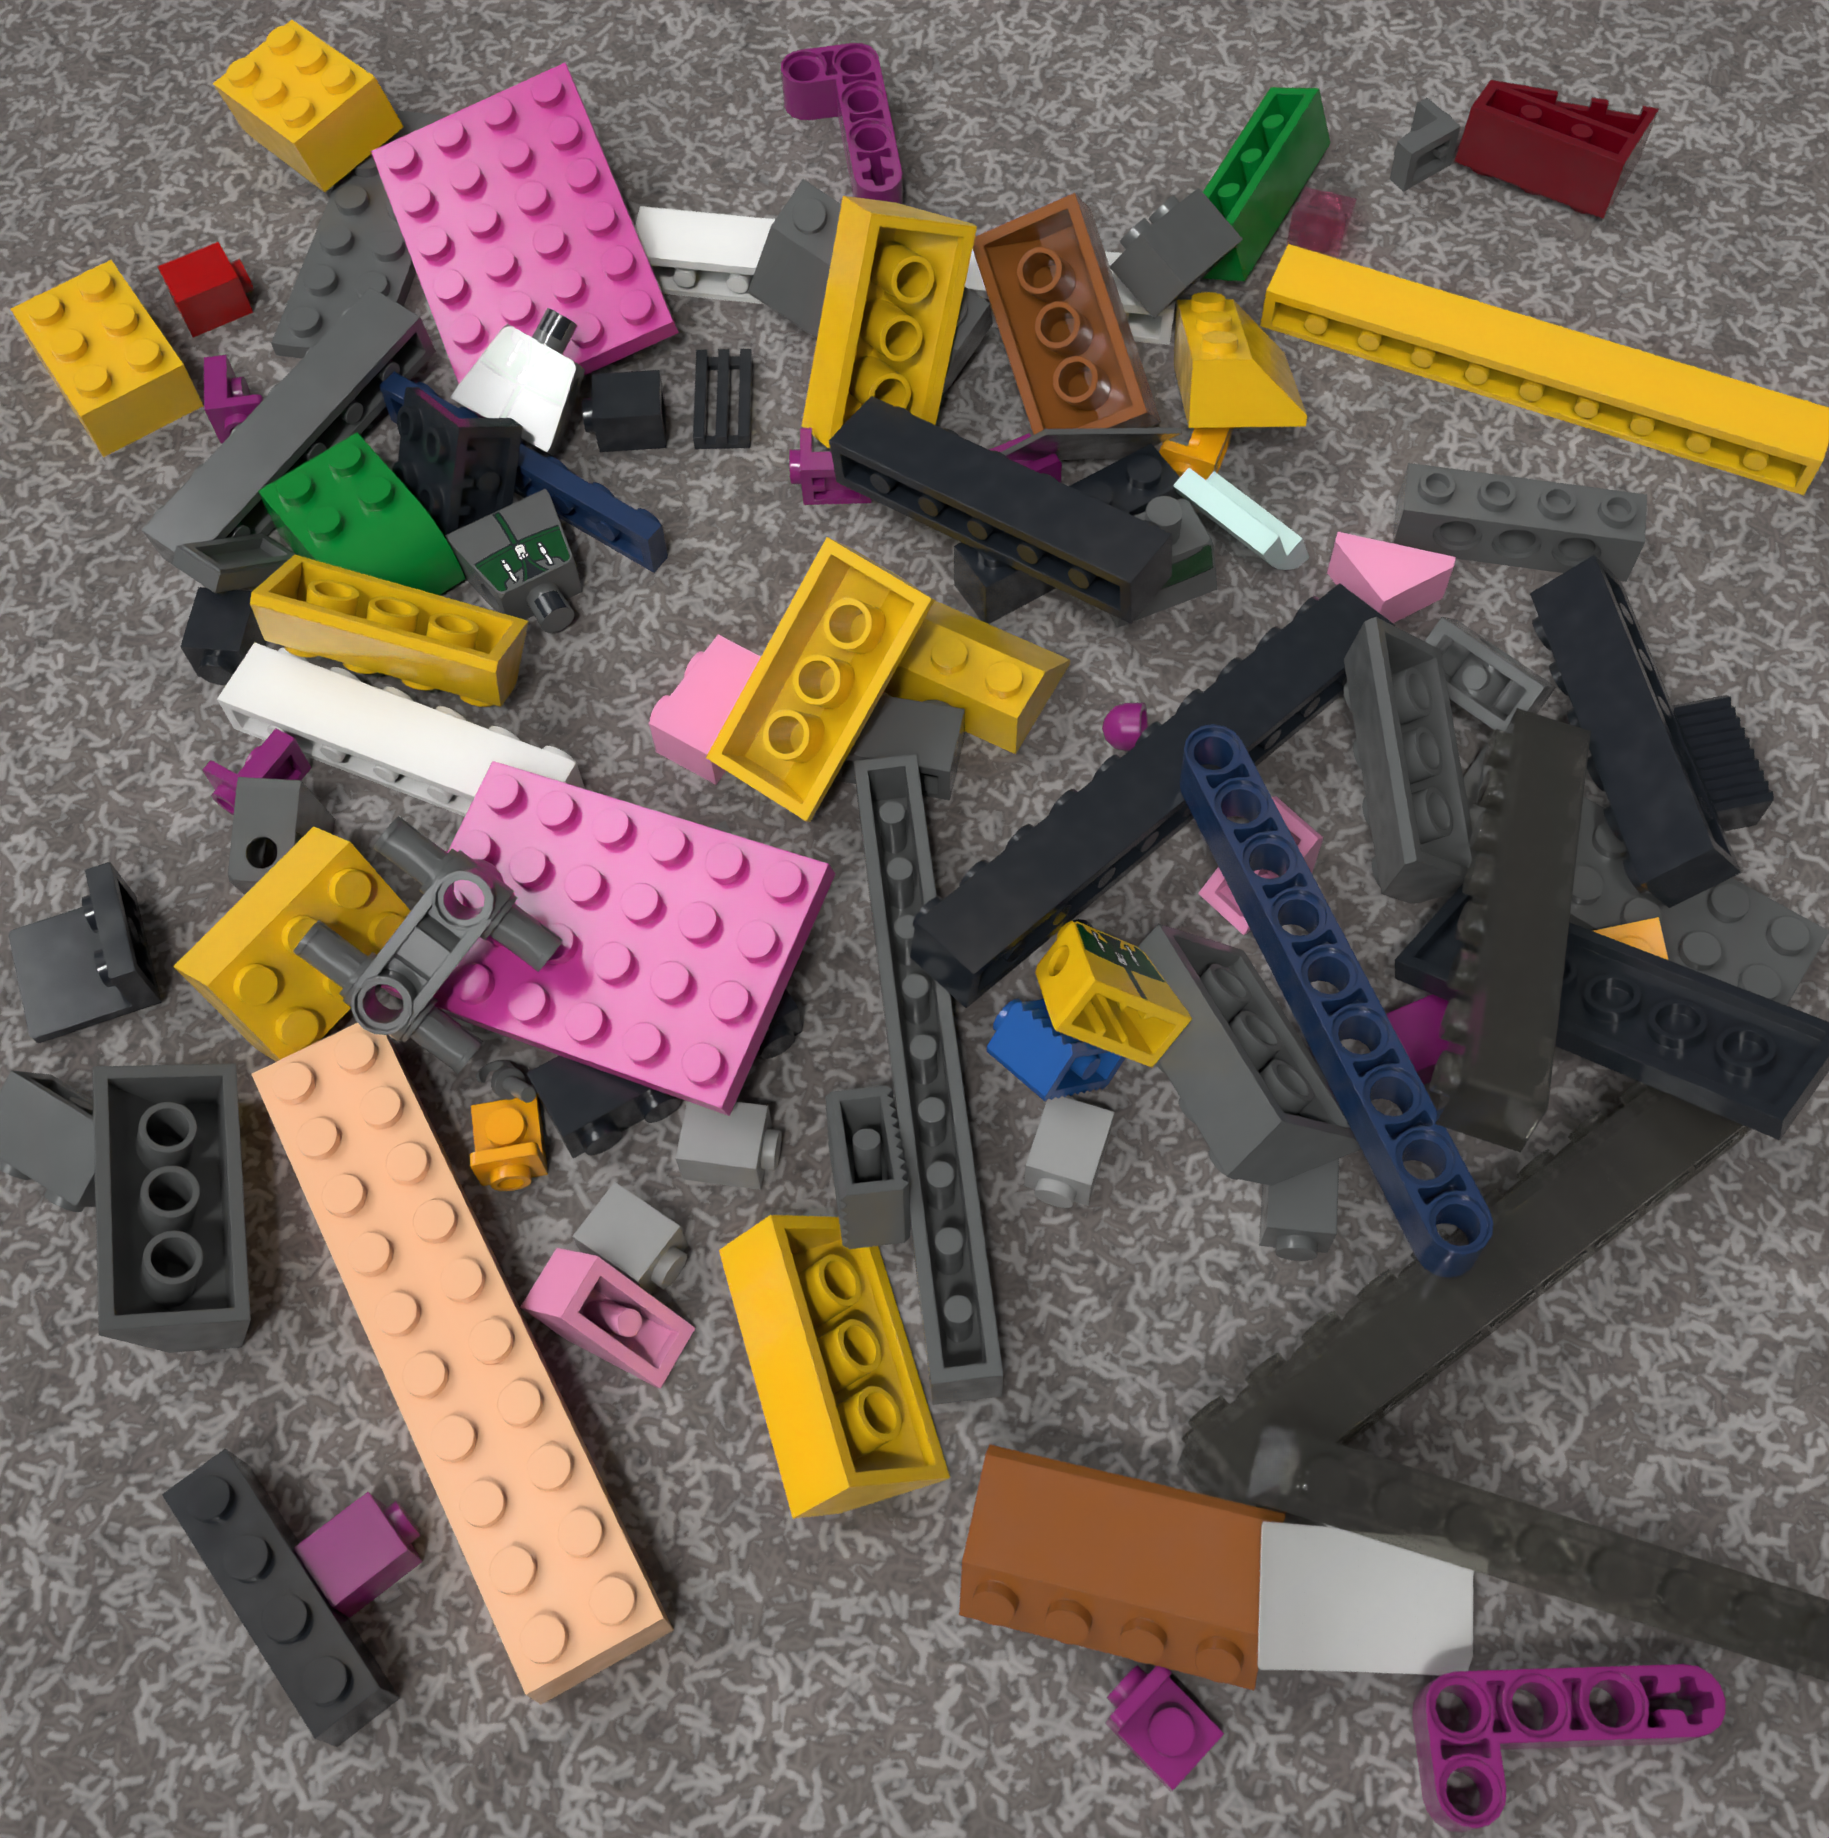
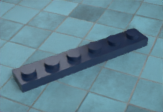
(580, 503)

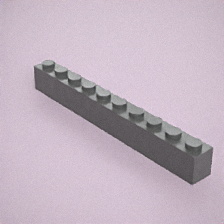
(927, 1093)

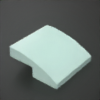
(1243, 519)

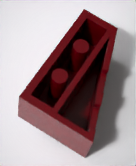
(1553, 145)

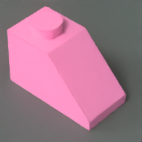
(608, 1315)

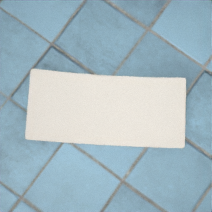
(1359, 1605)

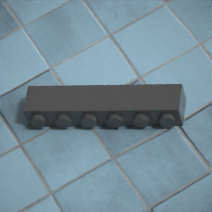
(308, 412)

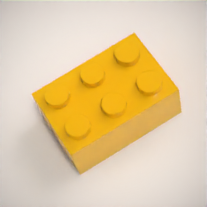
(308, 104)
(107, 357)
(248, 956)

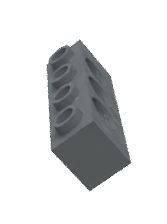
(1518, 520)

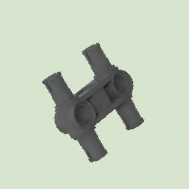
(427, 945)

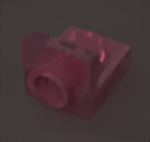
(1321, 221)

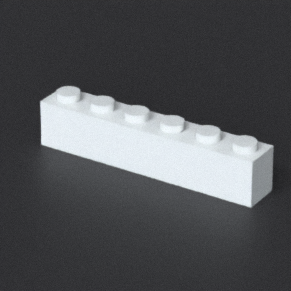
(378, 730)

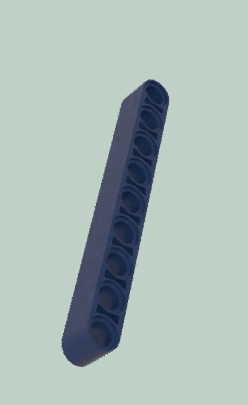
(1338, 1016)

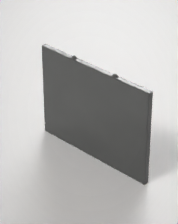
(1089, 443)

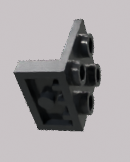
(455, 464)
(85, 961)

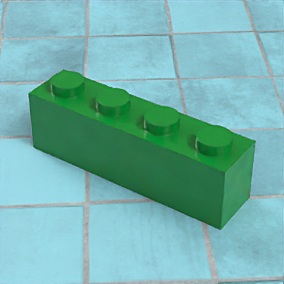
(1267, 172)

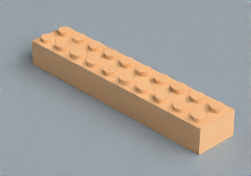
(462, 1364)

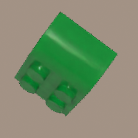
(360, 518)

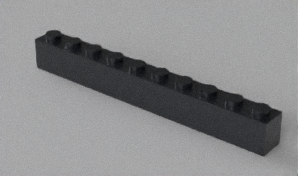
(1131, 804)

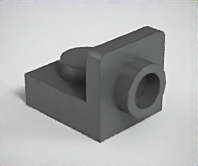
(1426, 147)

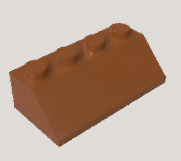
(1064, 321)
(1116, 1565)

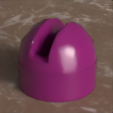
(1125, 725)

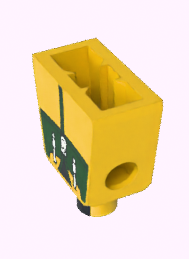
(1109, 994)

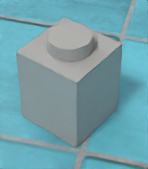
(726, 1147)
(1068, 1152)
(633, 1239)

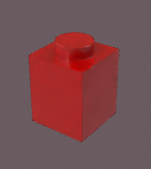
(208, 288)

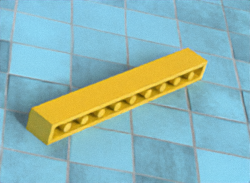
(1548, 369)

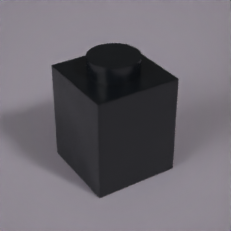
(626, 411)
(220, 633)

